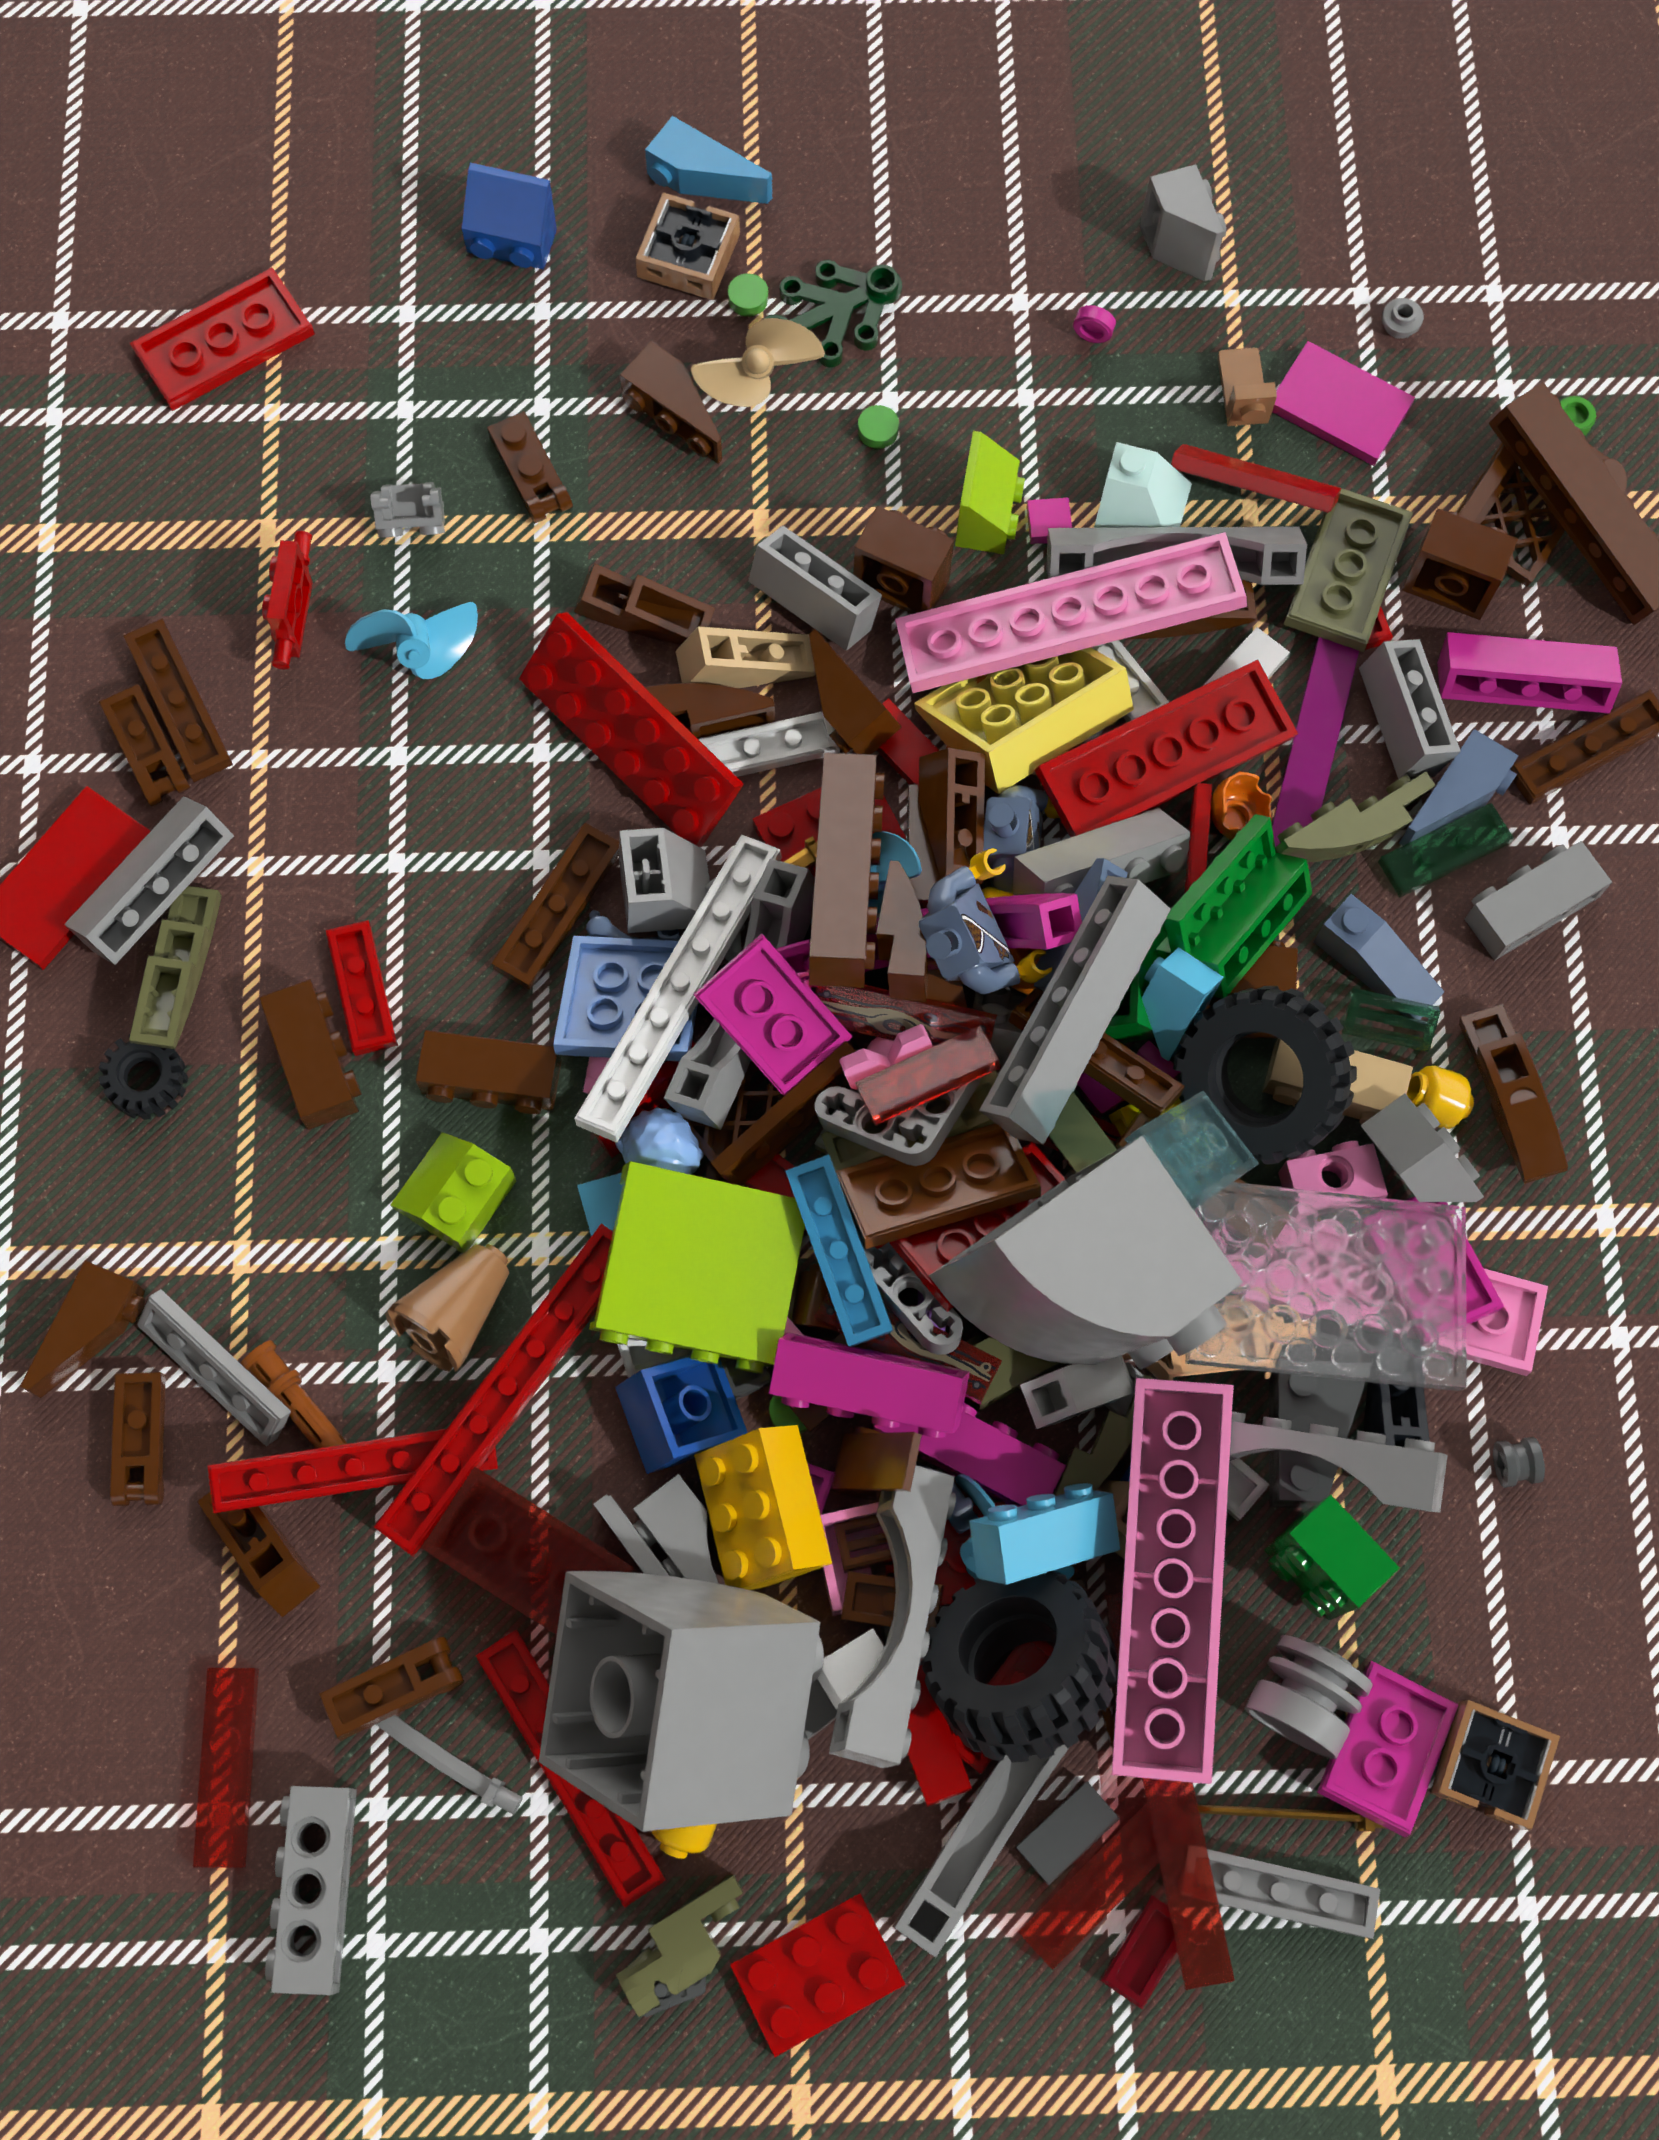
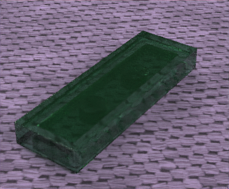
(1445, 850)

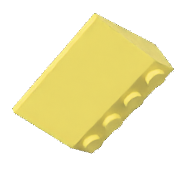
(1029, 711)

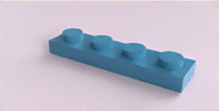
(839, 1251)

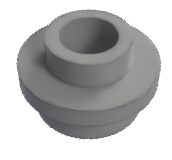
(1397, 325)

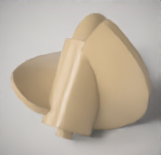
(747, 379)

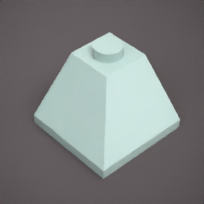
(1142, 491)

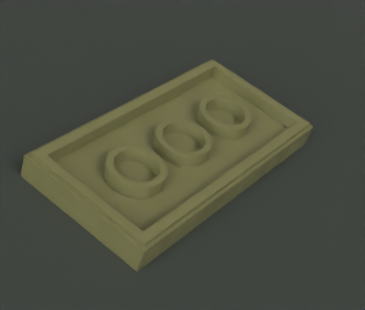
(1349, 570)

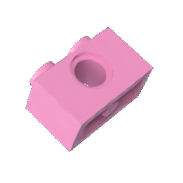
(1352, 1163)

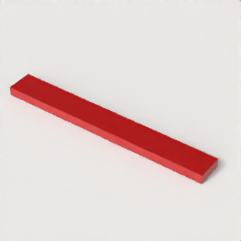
(499, 1398)

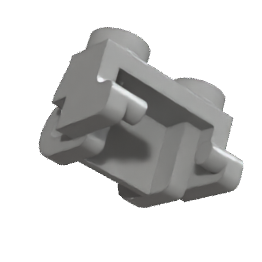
(408, 507)

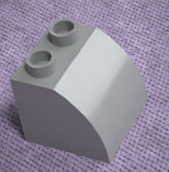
(1097, 1269)
(679, 1698)

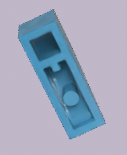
(703, 167)

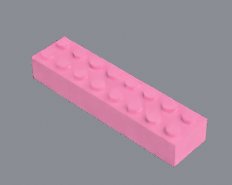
(1173, 1581)

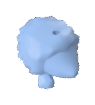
(661, 1141)

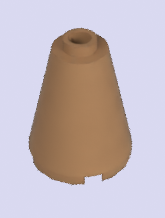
(451, 1306)

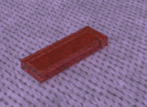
(927, 1075)

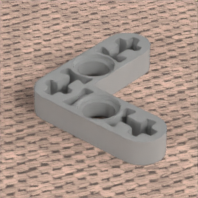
(912, 1123)
(909, 1316)

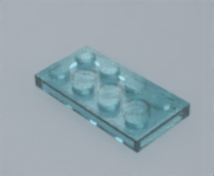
(1197, 1148)

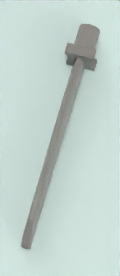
(489, 1789)

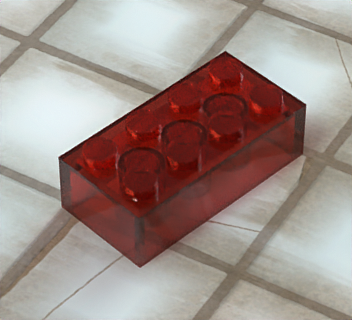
(514, 1548)

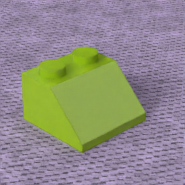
(988, 497)
(455, 1191)

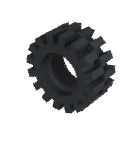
(149, 1101)

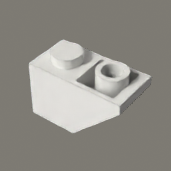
(1076, 1390)

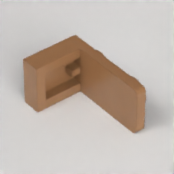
(1243, 388)

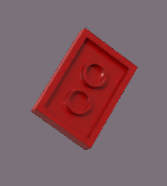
(798, 820)
(817, 1974)

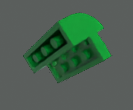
(1238, 904)

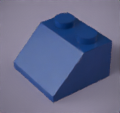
(508, 216)
(679, 1411)

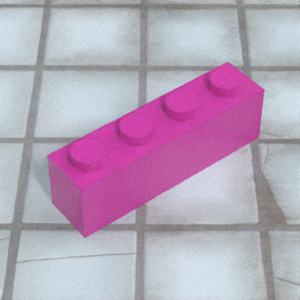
(1529, 672)
(869, 1384)
(991, 1457)

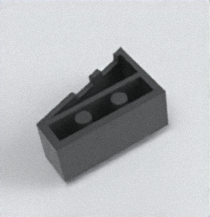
(1298, 1477)

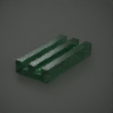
(1370, 998)

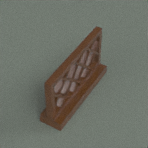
(1485, 496)
(779, 1124)

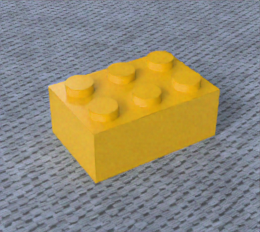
(763, 1508)

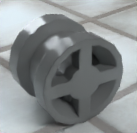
(1518, 1462)

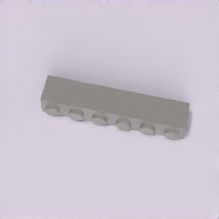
(1075, 1009)

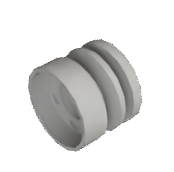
(1311, 1690)

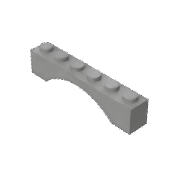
(1260, 553)
(716, 1064)
(1394, 1474)
(680, 1528)
(876, 1715)
(972, 1850)

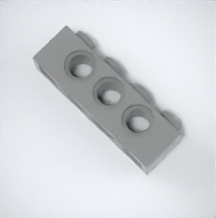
(321, 1969)

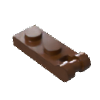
(529, 466)
(143, 743)
(138, 1437)
(390, 1688)

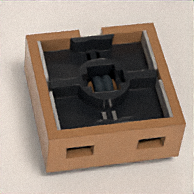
(687, 246)
(1495, 1764)

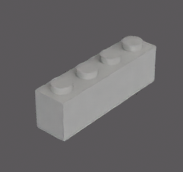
(1142, 845)
(149, 880)

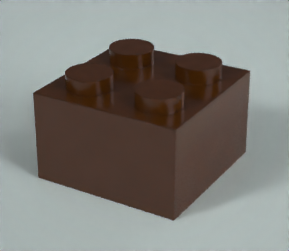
(903, 560)
(1460, 563)

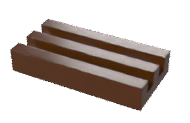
(846, 1548)

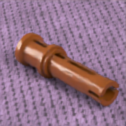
(285, 1385)

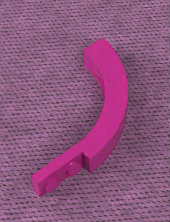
(1024, 921)

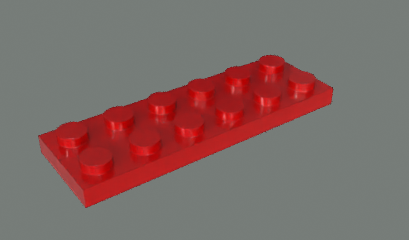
(630, 730)
(1167, 751)

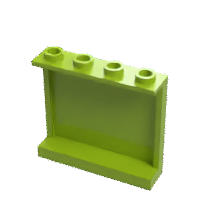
(699, 1267)

